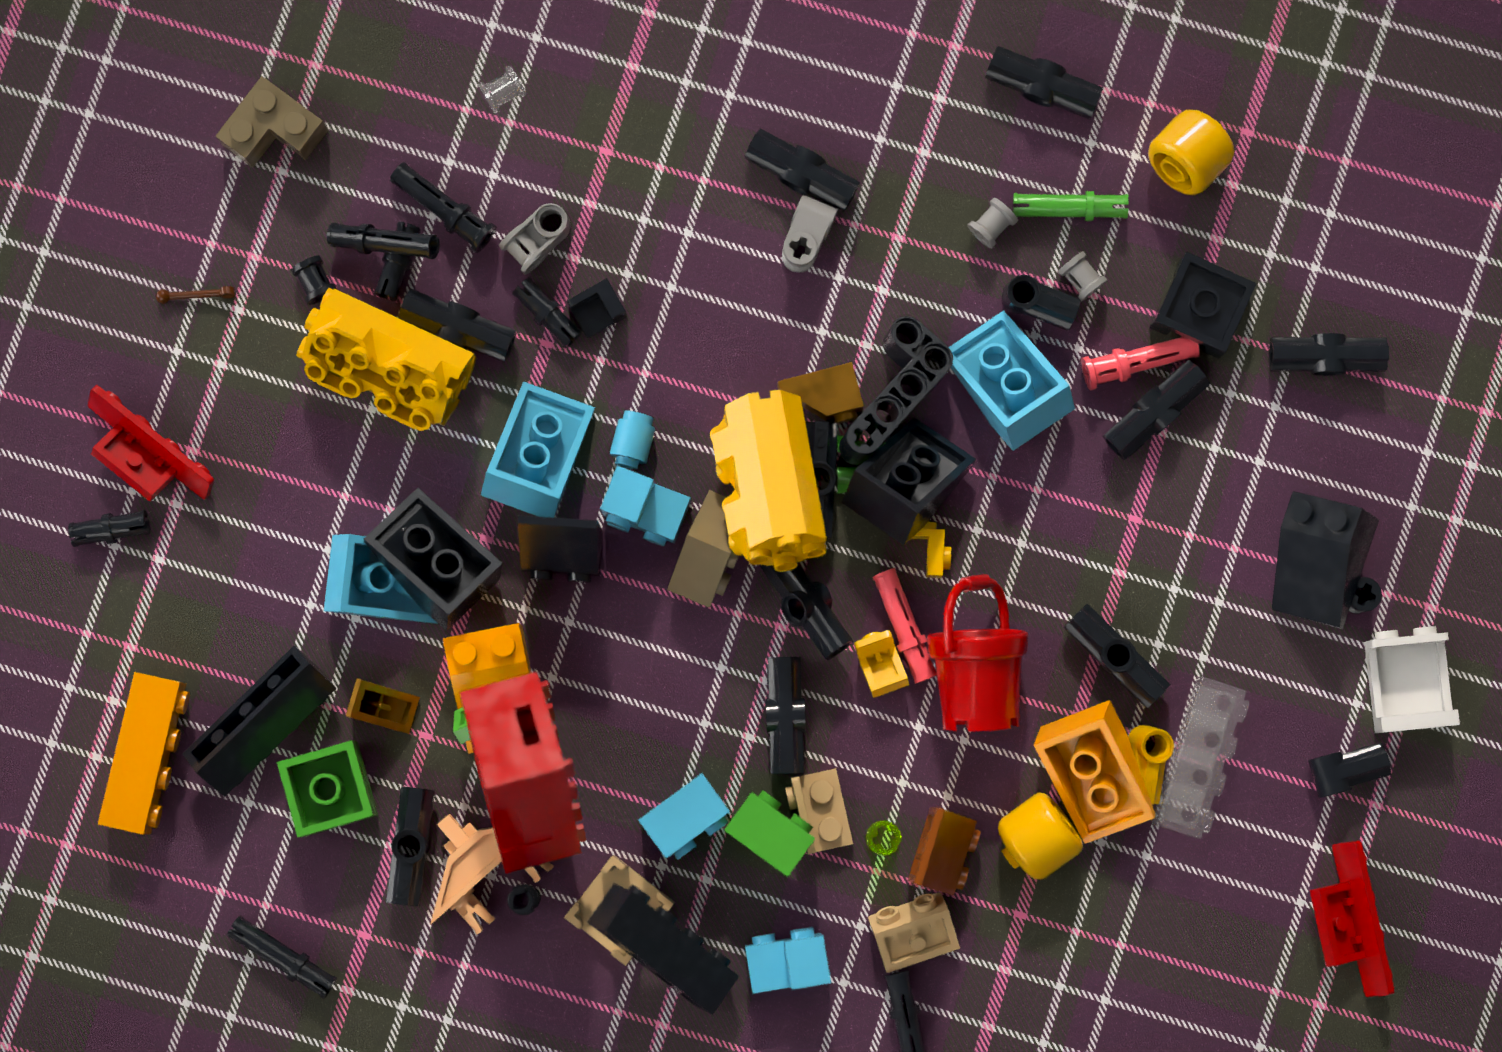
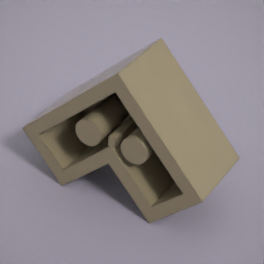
(267, 116)
(705, 555)

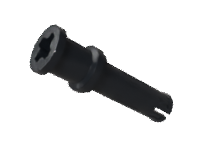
(456, 216)

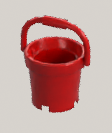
(978, 666)

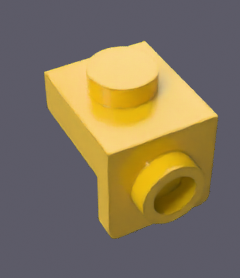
(937, 554)
(881, 663)

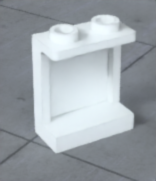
(1409, 681)

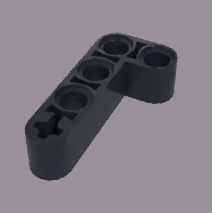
(892, 399)

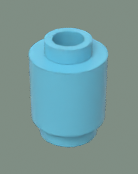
(632, 439)

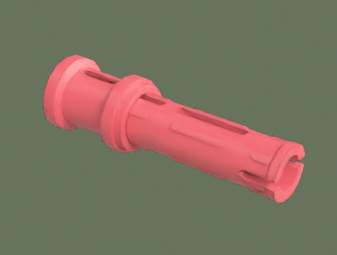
(1123, 364)

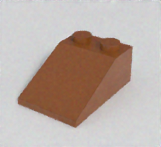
(943, 851)

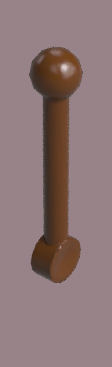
(164, 296)

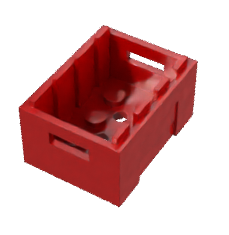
(523, 772)

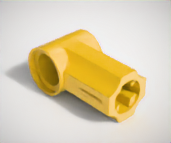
(1152, 763)

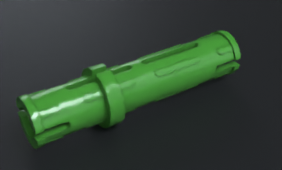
(1071, 205)

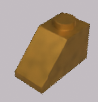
(828, 392)

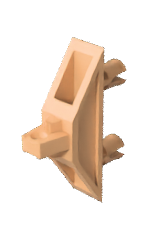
(470, 860)

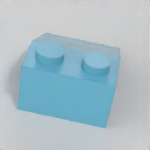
(1010, 380)
(537, 451)
(364, 586)

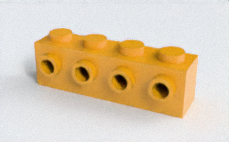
(143, 754)

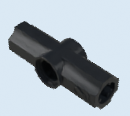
(1043, 82)
(802, 170)
(457, 325)
(1328, 354)
(1156, 410)
(823, 449)
(810, 606)
(1134, 674)
(785, 715)
(408, 872)

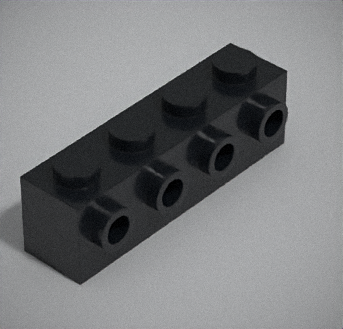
(259, 721)
(664, 948)

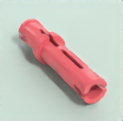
(905, 626)

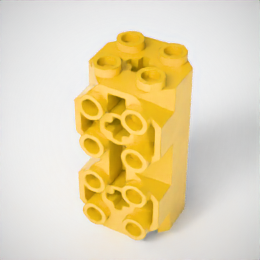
(366, 349)
(768, 461)

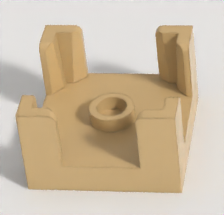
(621, 874)

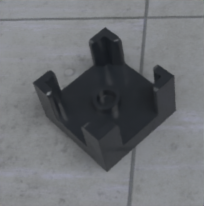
(1204, 304)

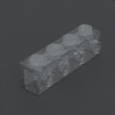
(1200, 757)

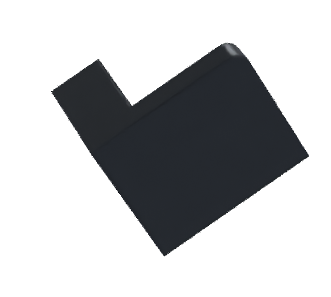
(597, 308)

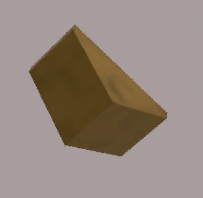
(382, 706)

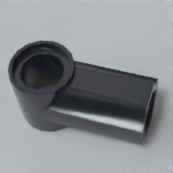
(1044, 303)
(1340, 771)

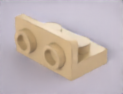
(821, 806)
(913, 931)

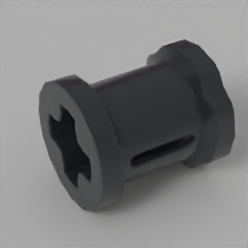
(312, 279)
(1371, 591)

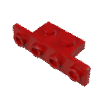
(140, 453)
(1350, 921)

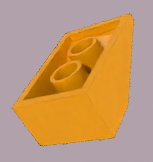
(485, 658)
(1095, 771)

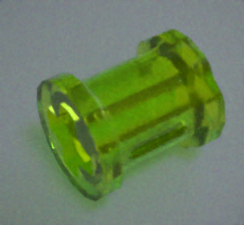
(873, 832)

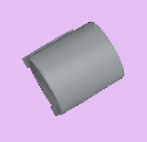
(809, 229)
(534, 238)

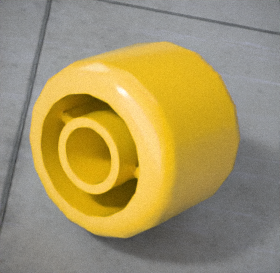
(1191, 152)
(1039, 837)

